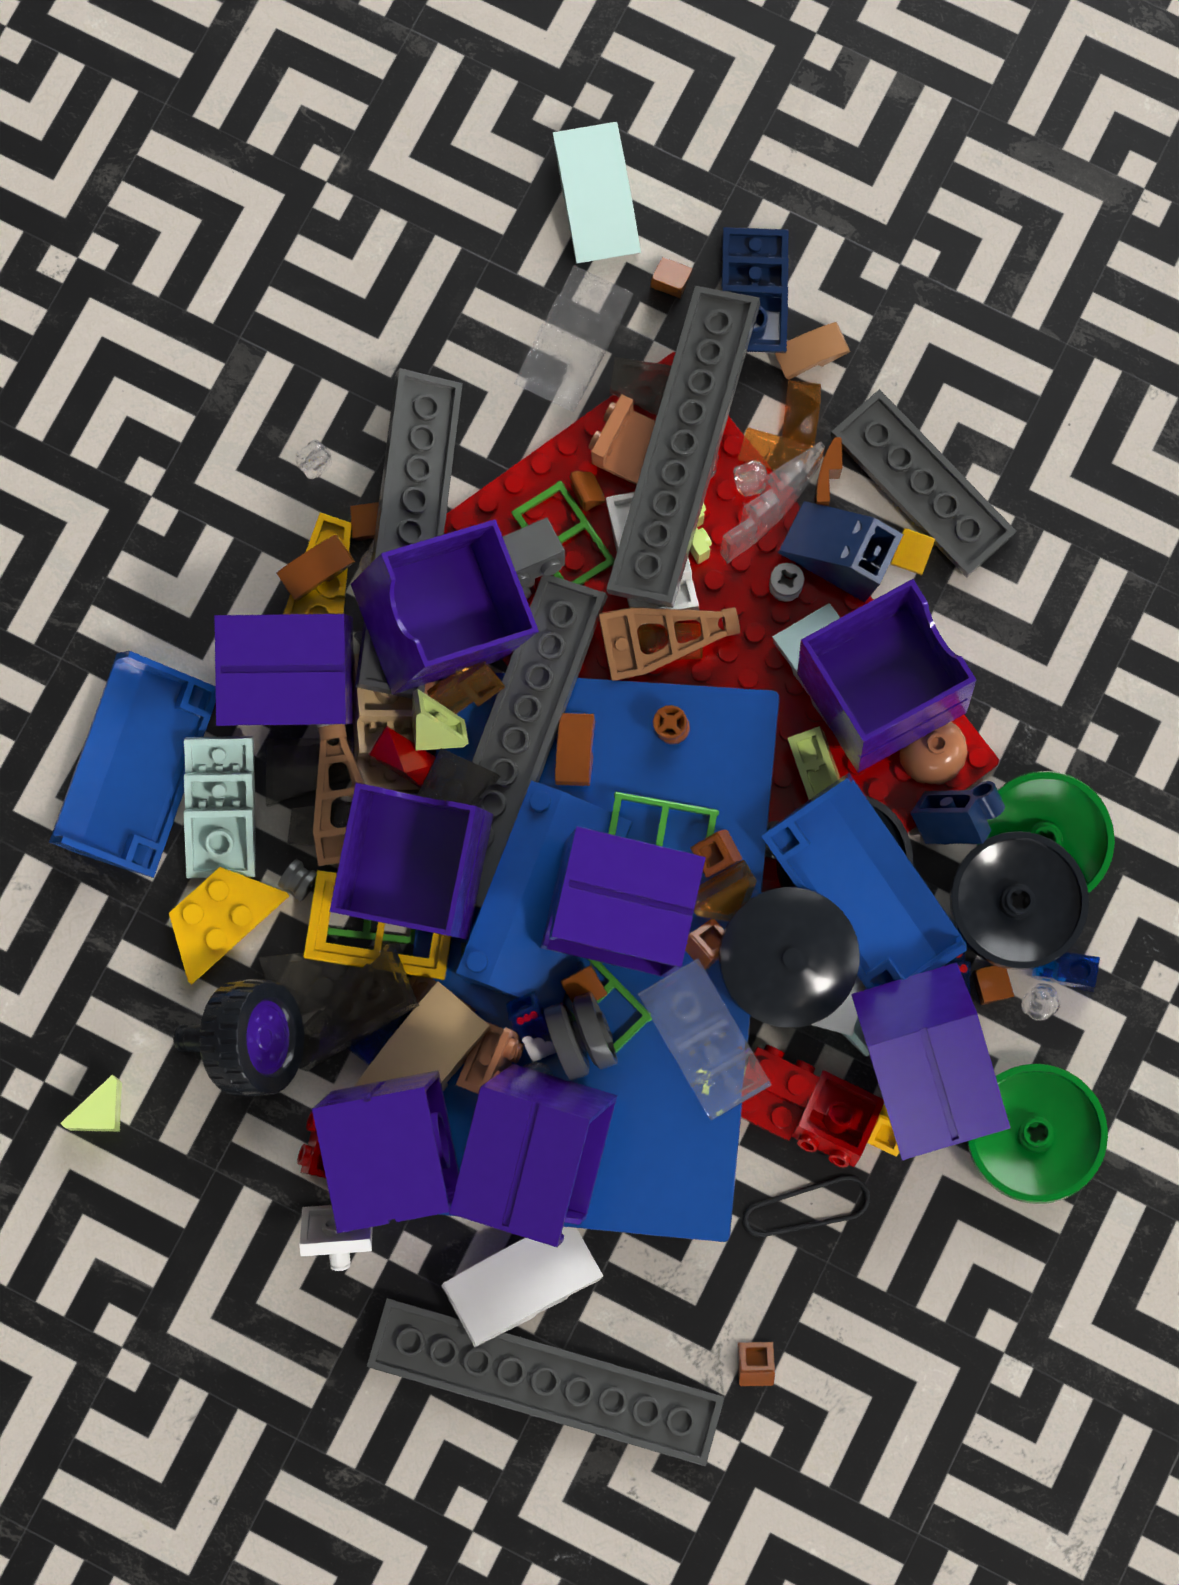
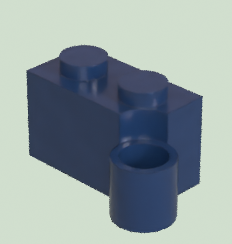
(957, 814)

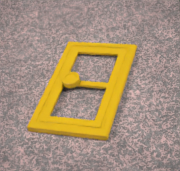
(319, 950)

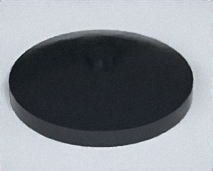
(1019, 900)
(789, 957)

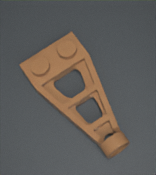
(622, 641)
(327, 837)

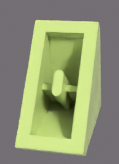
(436, 725)
(99, 1111)

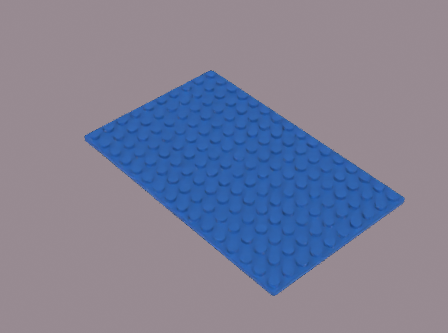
(663, 1157)

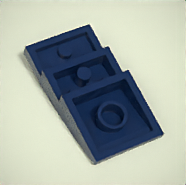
(758, 267)

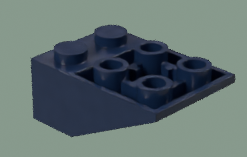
(841, 547)

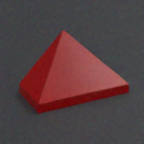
(401, 756)

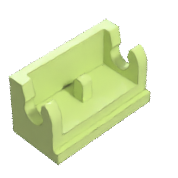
(814, 760)

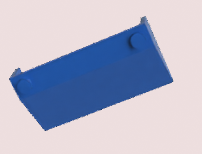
(133, 764)
(850, 857)
(510, 927)

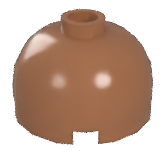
(936, 755)

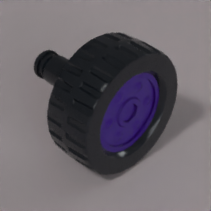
(248, 1037)

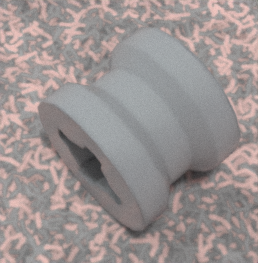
(784, 588)

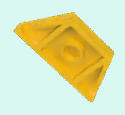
(219, 917)

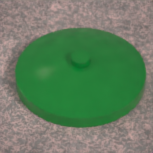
(1065, 813)
(1052, 1139)

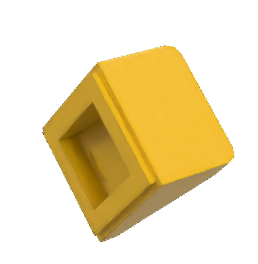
(913, 551)
(882, 1134)

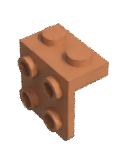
(623, 441)
(490, 1057)

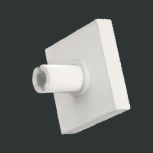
(320, 1237)

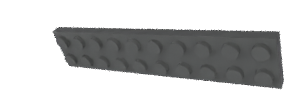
(683, 446)
(412, 484)
(532, 703)
(547, 1383)

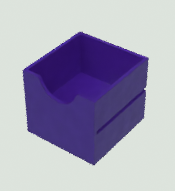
(443, 606)
(284, 669)
(884, 676)
(411, 861)
(623, 902)
(931, 1061)
(387, 1151)
(532, 1154)

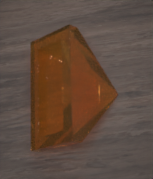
(802, 412)
(725, 892)

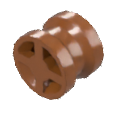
(666, 719)

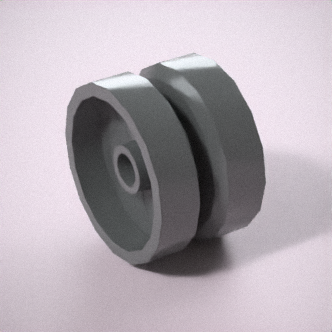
(576, 1037)

